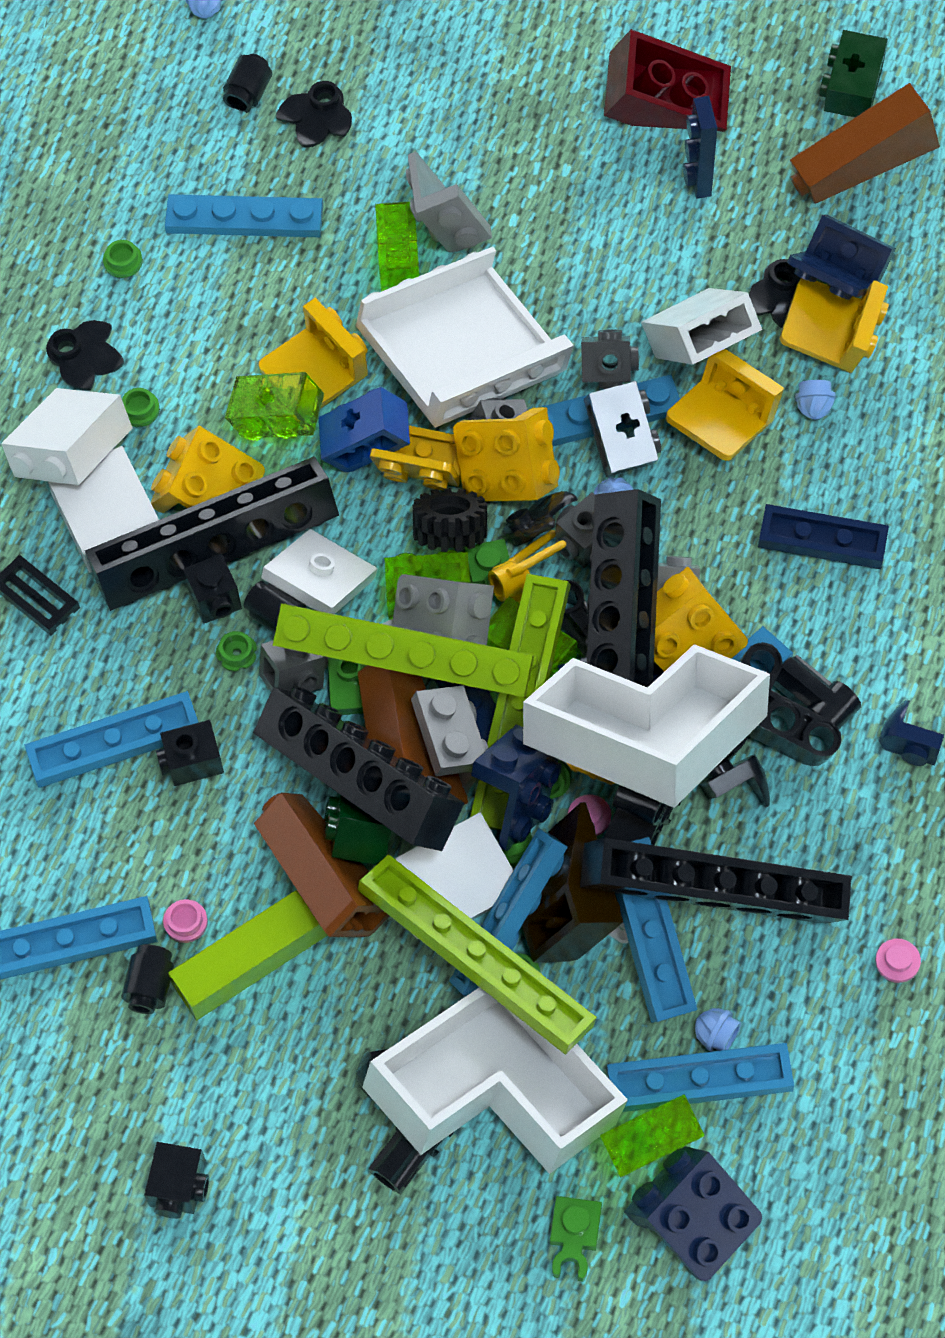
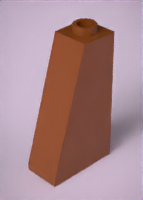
(866, 146)
(392, 718)
(324, 882)

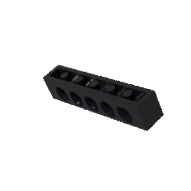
(225, 525)
(624, 550)
(359, 767)
(715, 881)

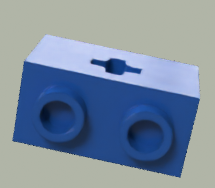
(365, 423)

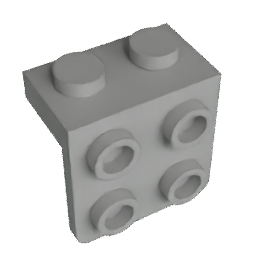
(444, 210)
(443, 607)
(449, 731)

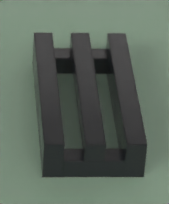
(59, 616)

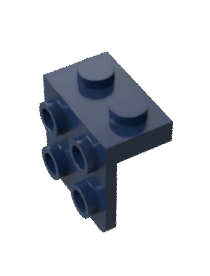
(842, 258)
(527, 779)
(695, 1211)

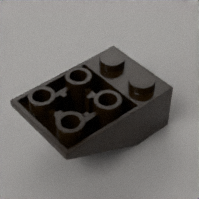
(568, 916)

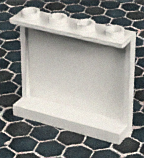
(459, 338)

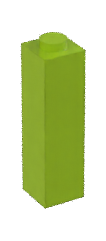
(246, 955)

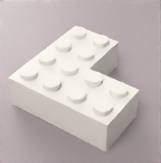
(649, 737)
(485, 1058)

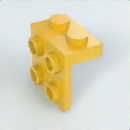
(832, 326)
(323, 351)
(726, 406)
(507, 456)
(428, 457)
(200, 470)
(689, 617)

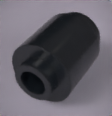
(247, 82)
(265, 603)
(148, 979)

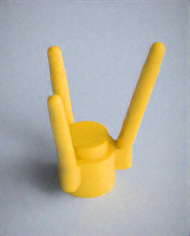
(511, 575)

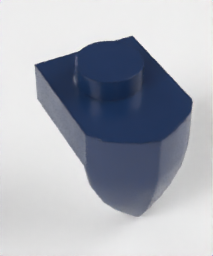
(912, 742)

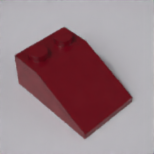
(656, 83)

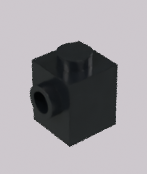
(212, 588)
(190, 753)
(176, 1180)

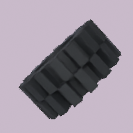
(449, 519)

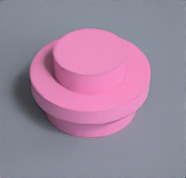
(598, 809)
(185, 921)
(898, 960)

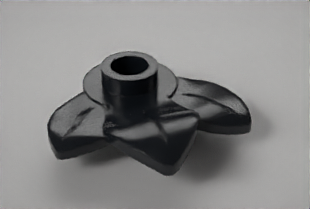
(315, 118)
(772, 294)
(89, 355)
(529, 523)

